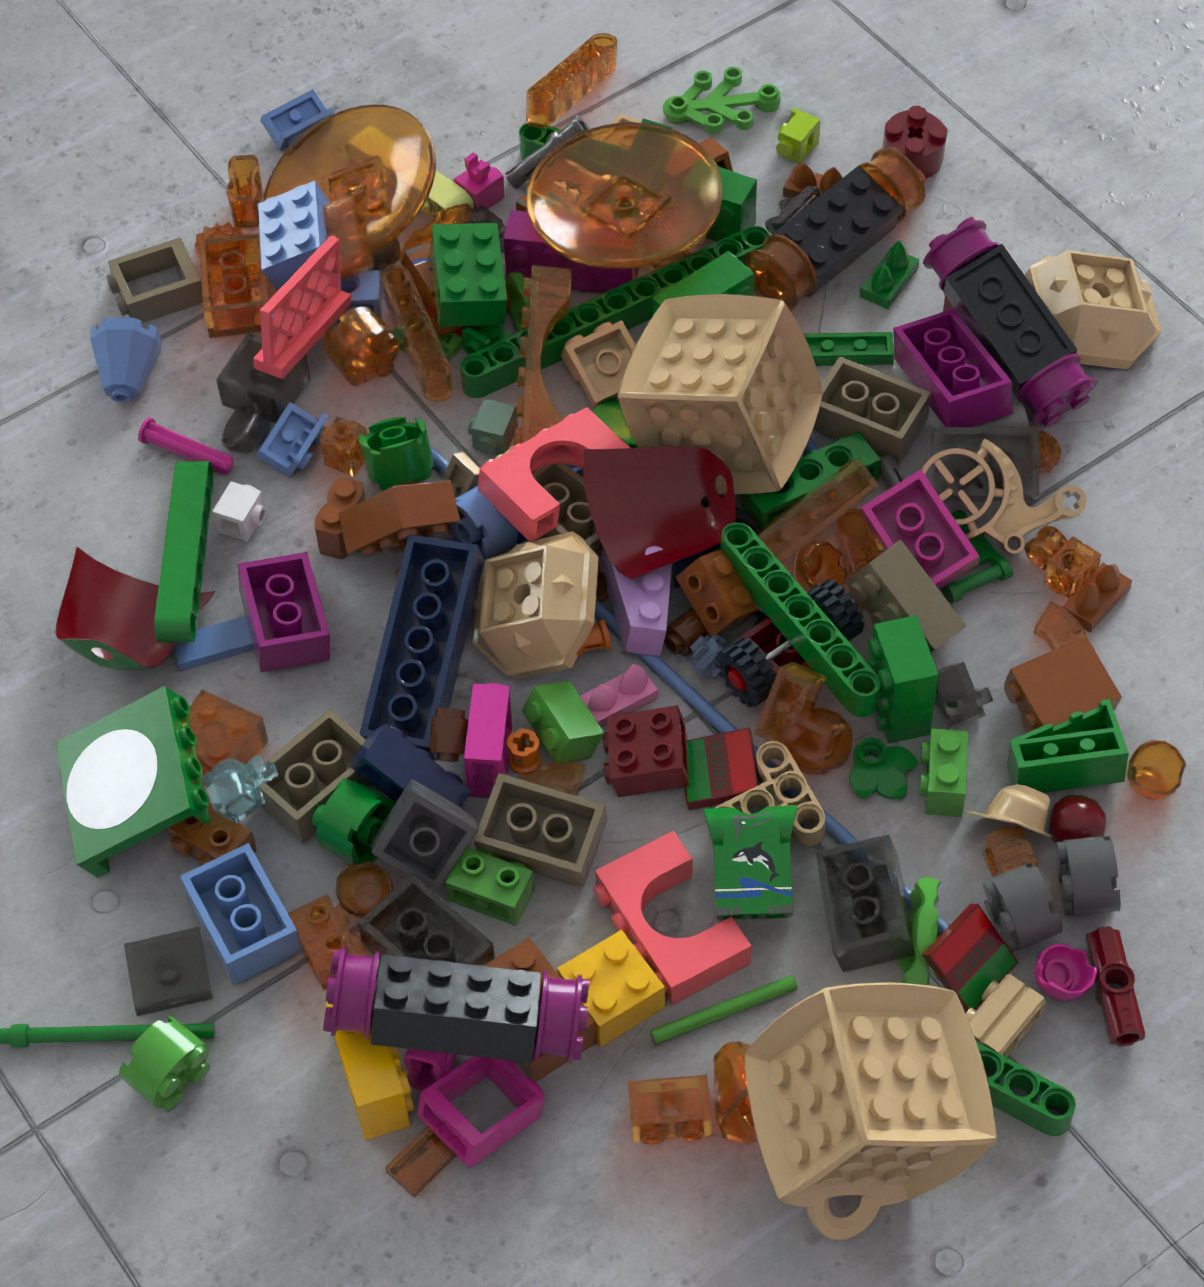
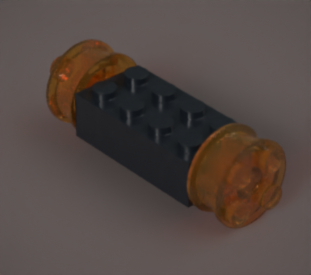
(836, 228)

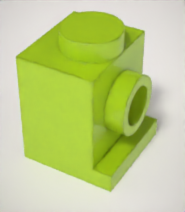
(798, 136)

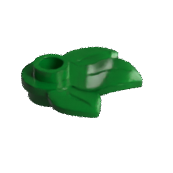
(881, 774)

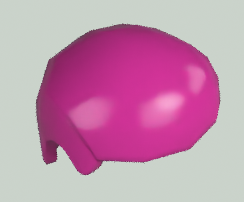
(1064, 972)

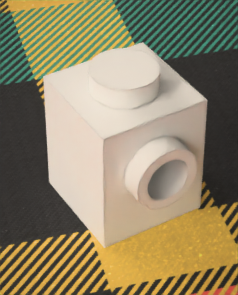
(239, 511)

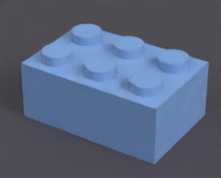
(291, 231)
(241, 914)

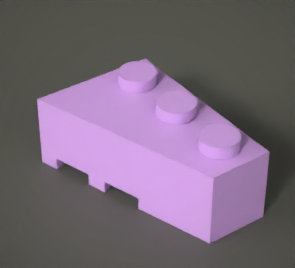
(639, 605)

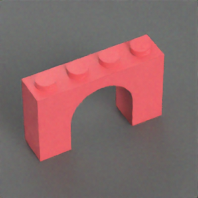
(510, 479)
(679, 963)

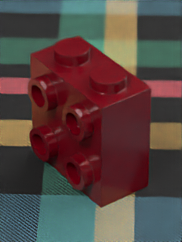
(646, 751)

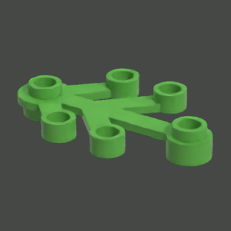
(685, 107)

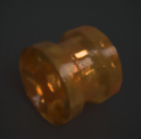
(1045, 546)

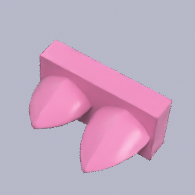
(620, 694)

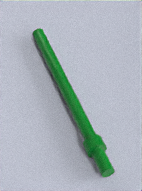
(22, 1035)

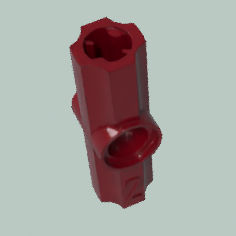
(1118, 1005)

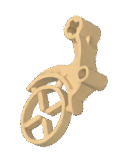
(1013, 515)

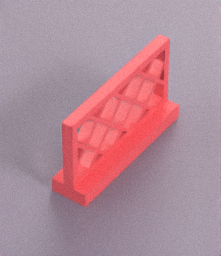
(302, 311)

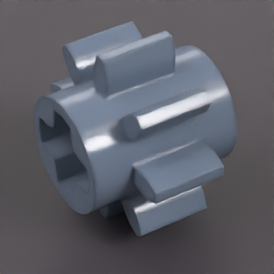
(705, 652)

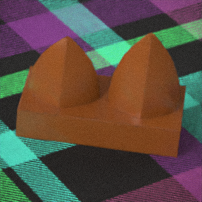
(803, 176)
(1098, 595)

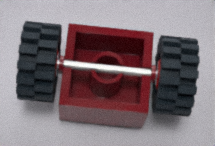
(756, 656)

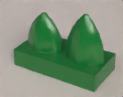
(890, 276)

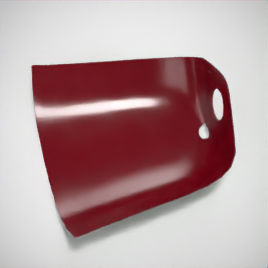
(655, 500)
(111, 616)

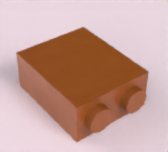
(1060, 685)

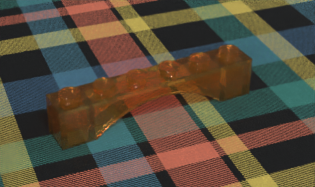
(547, 304)

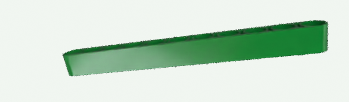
(631, 302)

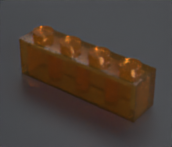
(817, 509)

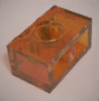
(685, 1094)

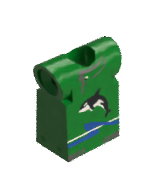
(752, 862)

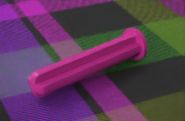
(184, 446)

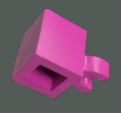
(481, 182)

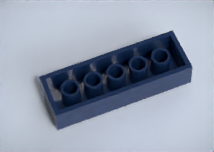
(423, 637)

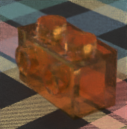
(321, 931)

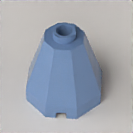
(124, 355)

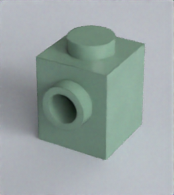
(493, 427)

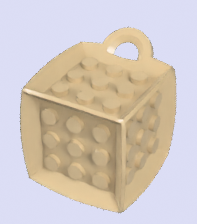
(728, 381)
(868, 1098)

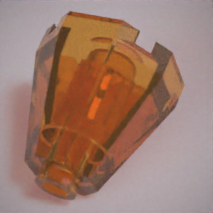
(731, 1094)

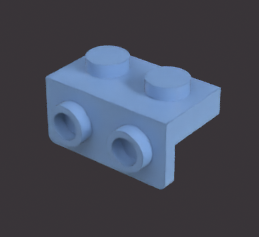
(294, 118)
(290, 440)

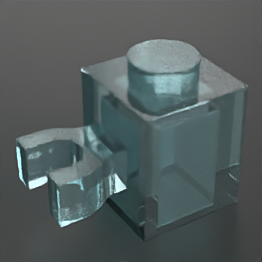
(236, 788)

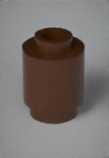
(684, 632)
(448, 734)

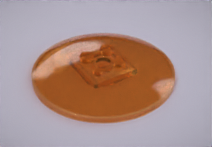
(368, 150)
(655, 168)

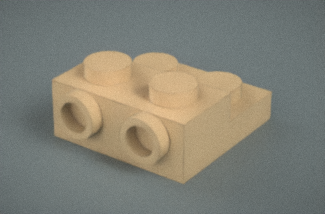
(599, 360)

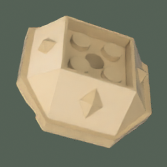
(1098, 305)
(536, 605)

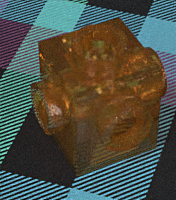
(342, 446)

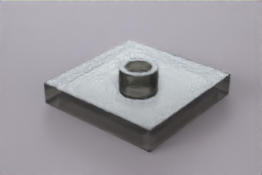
(168, 971)

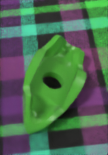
(924, 924)

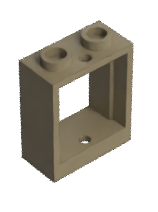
(160, 300)

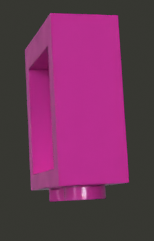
(487, 737)
(456, 1130)

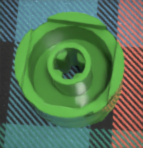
(165, 1063)

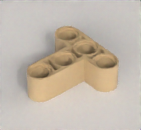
(770, 792)

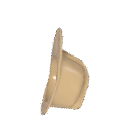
(1019, 806)

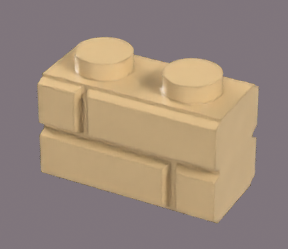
(1005, 1015)

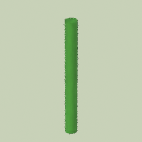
(723, 1009)

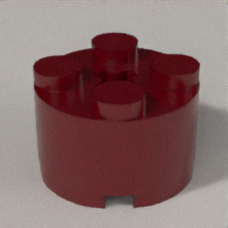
(918, 137)

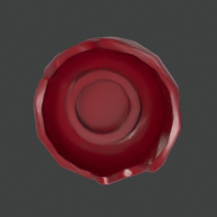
(1076, 818)

